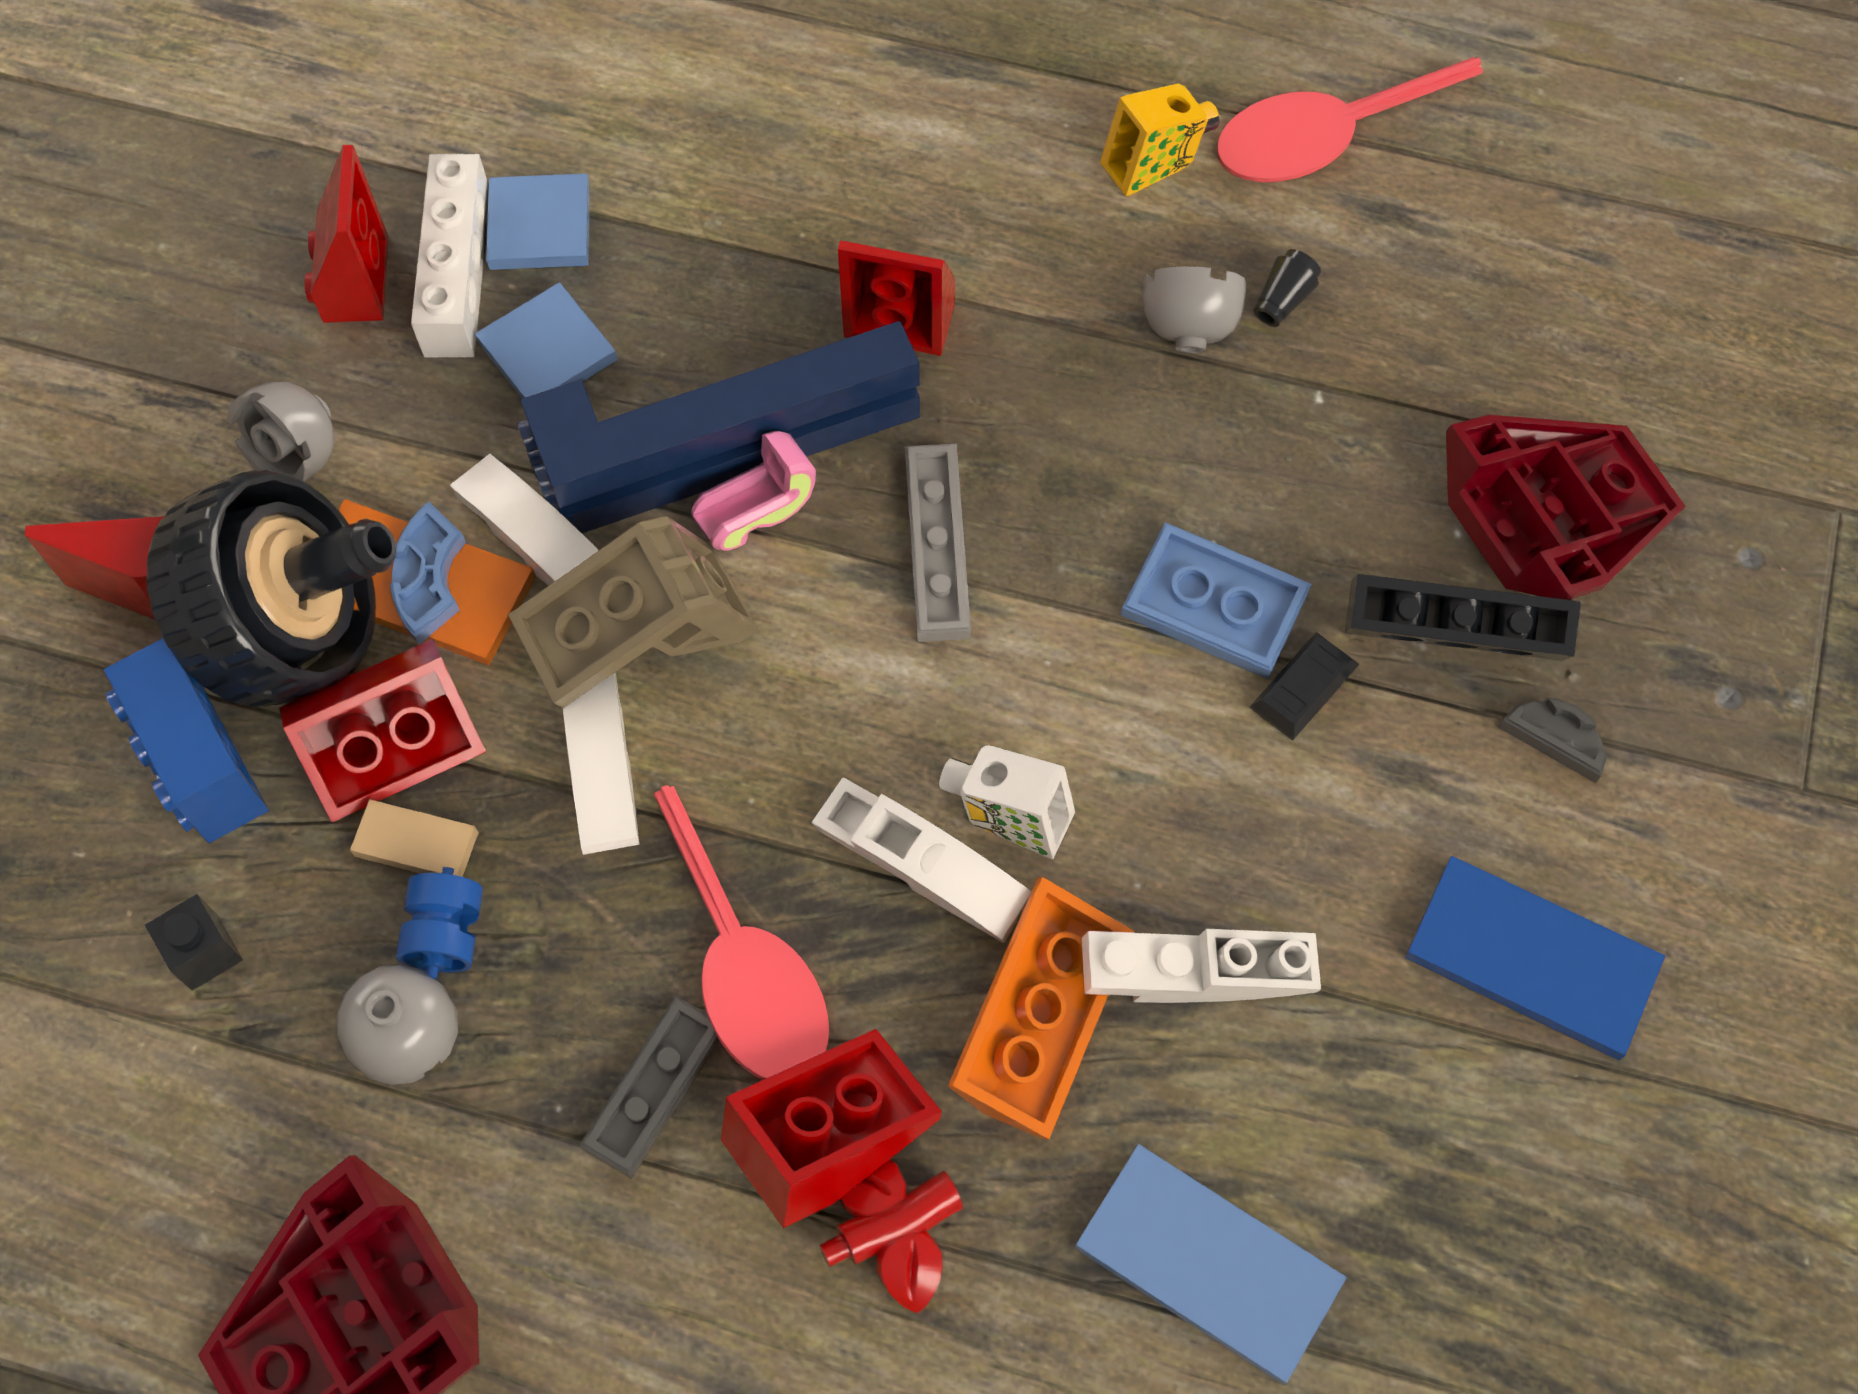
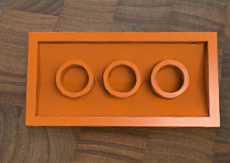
(1034, 1015)

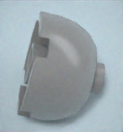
(1192, 306)
(283, 429)
(396, 1024)

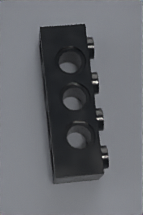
(1462, 617)

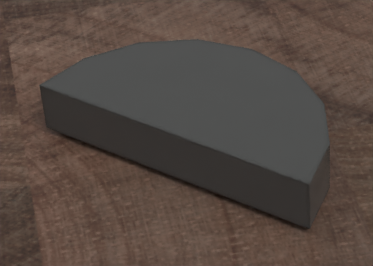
(1559, 732)

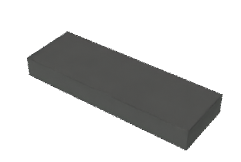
(652, 1088)

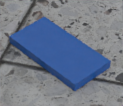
(1536, 957)

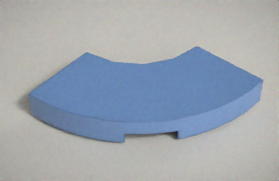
(422, 572)

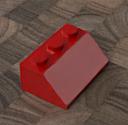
(381, 730)

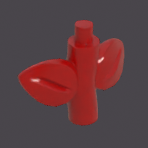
(895, 1229)

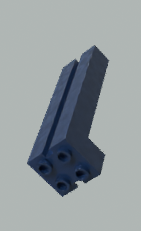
(713, 433)

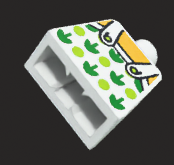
(1013, 797)

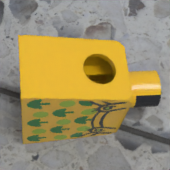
(1155, 136)

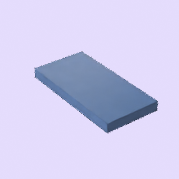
(1211, 1264)

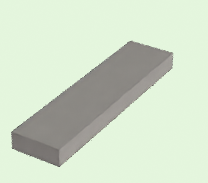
(937, 543)

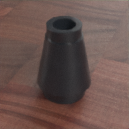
(1287, 286)

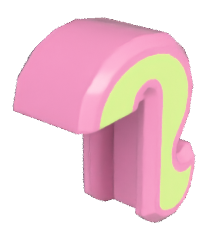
(757, 496)

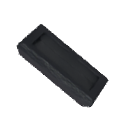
(1304, 686)

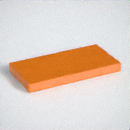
(479, 581)

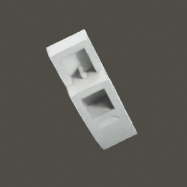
(924, 858)
(1201, 967)

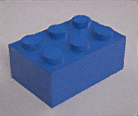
(183, 743)

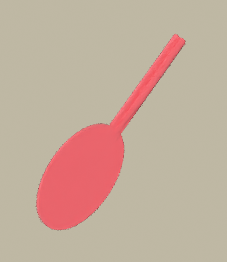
(1309, 130)
(752, 982)

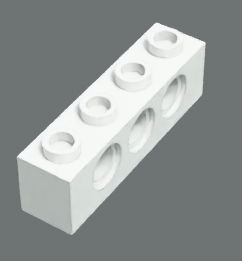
(451, 256)

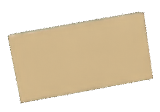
(413, 839)

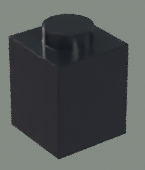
(193, 942)

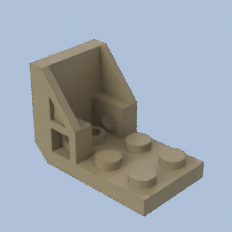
(634, 594)

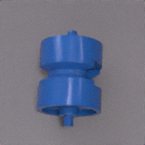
(441, 912)

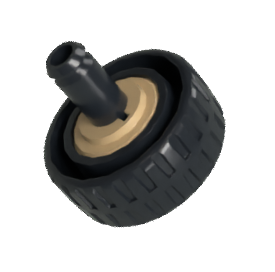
(262, 581)

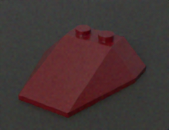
(1555, 500)
(348, 1300)

